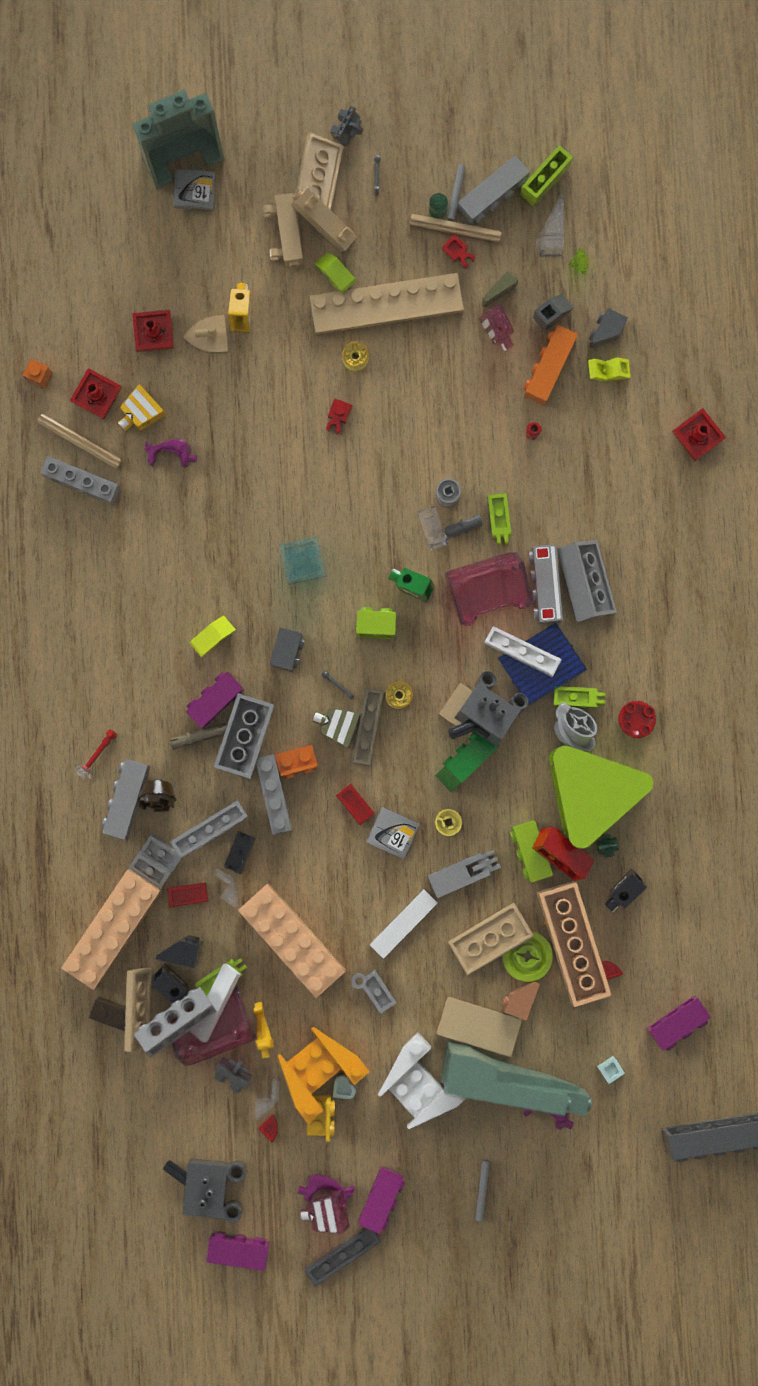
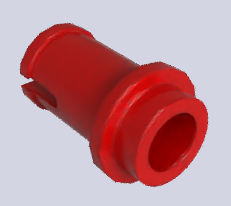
(537, 428)

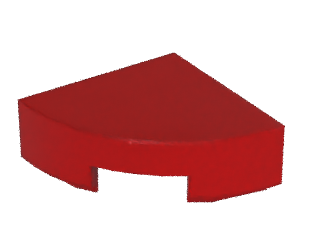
(611, 970)
(269, 1128)

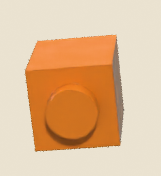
(37, 374)

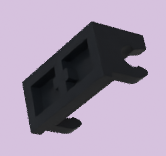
(240, 852)

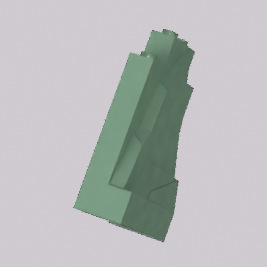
(175, 131)
(482, 1078)

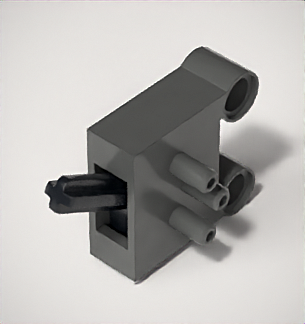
(487, 712)
(207, 1187)

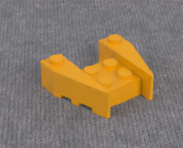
(314, 1067)

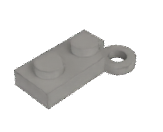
(376, 990)

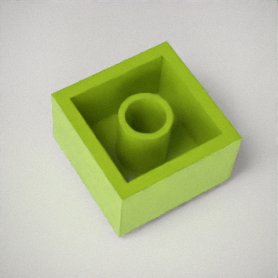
(375, 623)

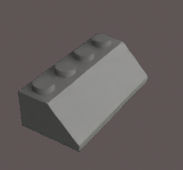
(586, 580)
(244, 736)

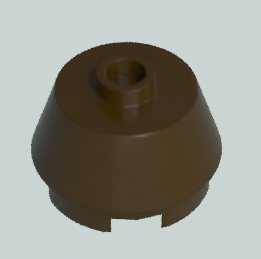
(157, 795)

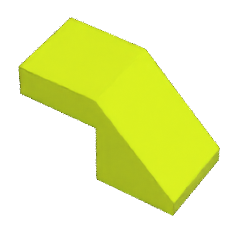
(609, 370)
(212, 635)

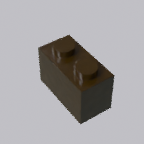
(109, 1013)

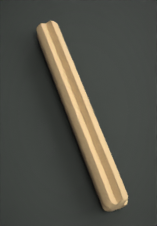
(455, 228)
(79, 441)

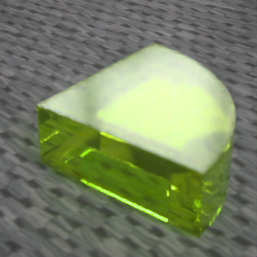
(580, 261)

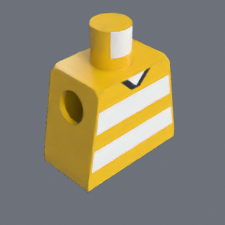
(240, 308)
(140, 410)

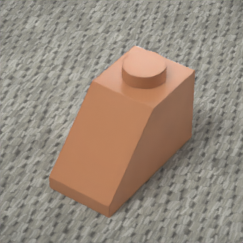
(520, 1000)

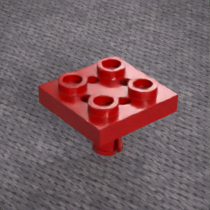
(153, 323)
(89, 391)
(704, 429)

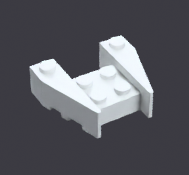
(416, 1086)

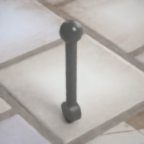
(377, 159)
(325, 674)

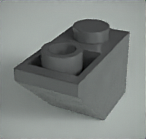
(552, 312)
(609, 329)

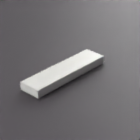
(522, 651)
(403, 924)
(218, 997)

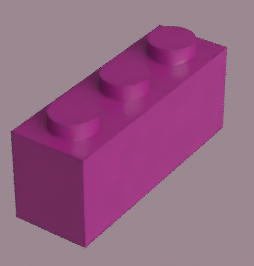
(214, 699)
(679, 1023)
(381, 1200)
(237, 1251)

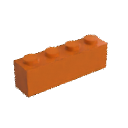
(550, 365)

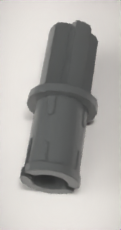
(463, 526)

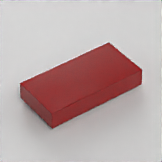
(355, 804)
(187, 894)

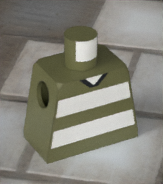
(338, 725)

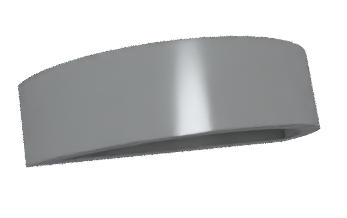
(209, 829)

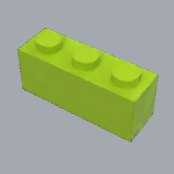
(546, 176)
(535, 865)

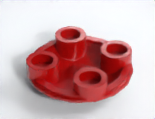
(637, 719)

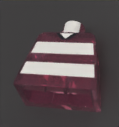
(494, 320)
(327, 1213)

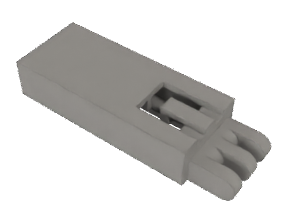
(457, 875)

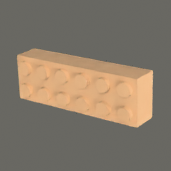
(111, 929)
(292, 940)
(574, 943)

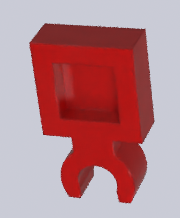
(456, 249)
(338, 413)

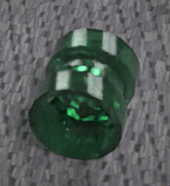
(435, 208)

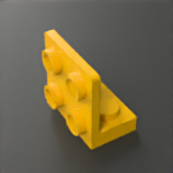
(322, 1123)

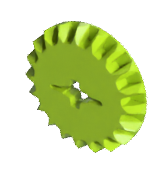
(533, 968)

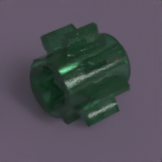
(607, 845)

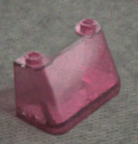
(489, 586)
(231, 1031)

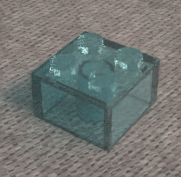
(302, 560)

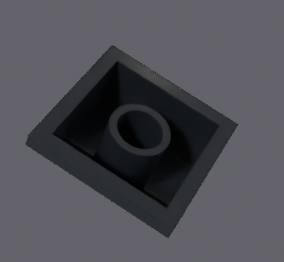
(184, 952)

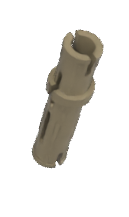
(192, 738)

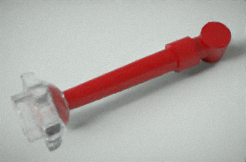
(84, 771)

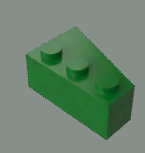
(465, 762)

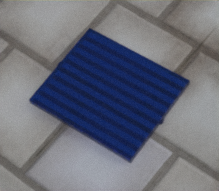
(535, 683)

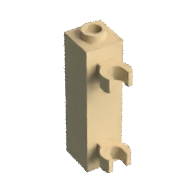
(323, 219)
(289, 231)

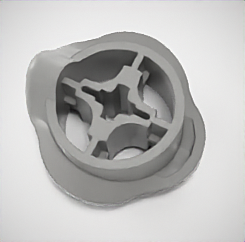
(575, 728)

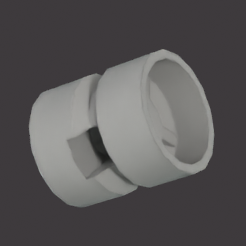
(448, 493)

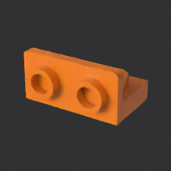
(296, 761)

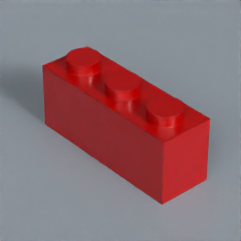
(562, 854)

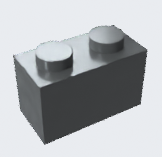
(286, 650)

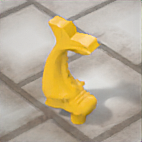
(264, 1040)

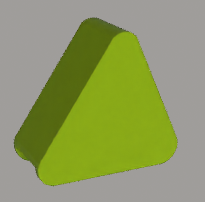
(593, 792)

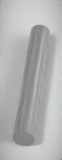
(456, 192)
(482, 1190)

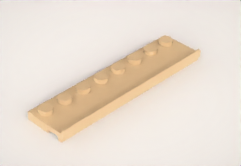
(386, 303)

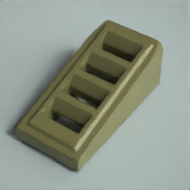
(502, 287)

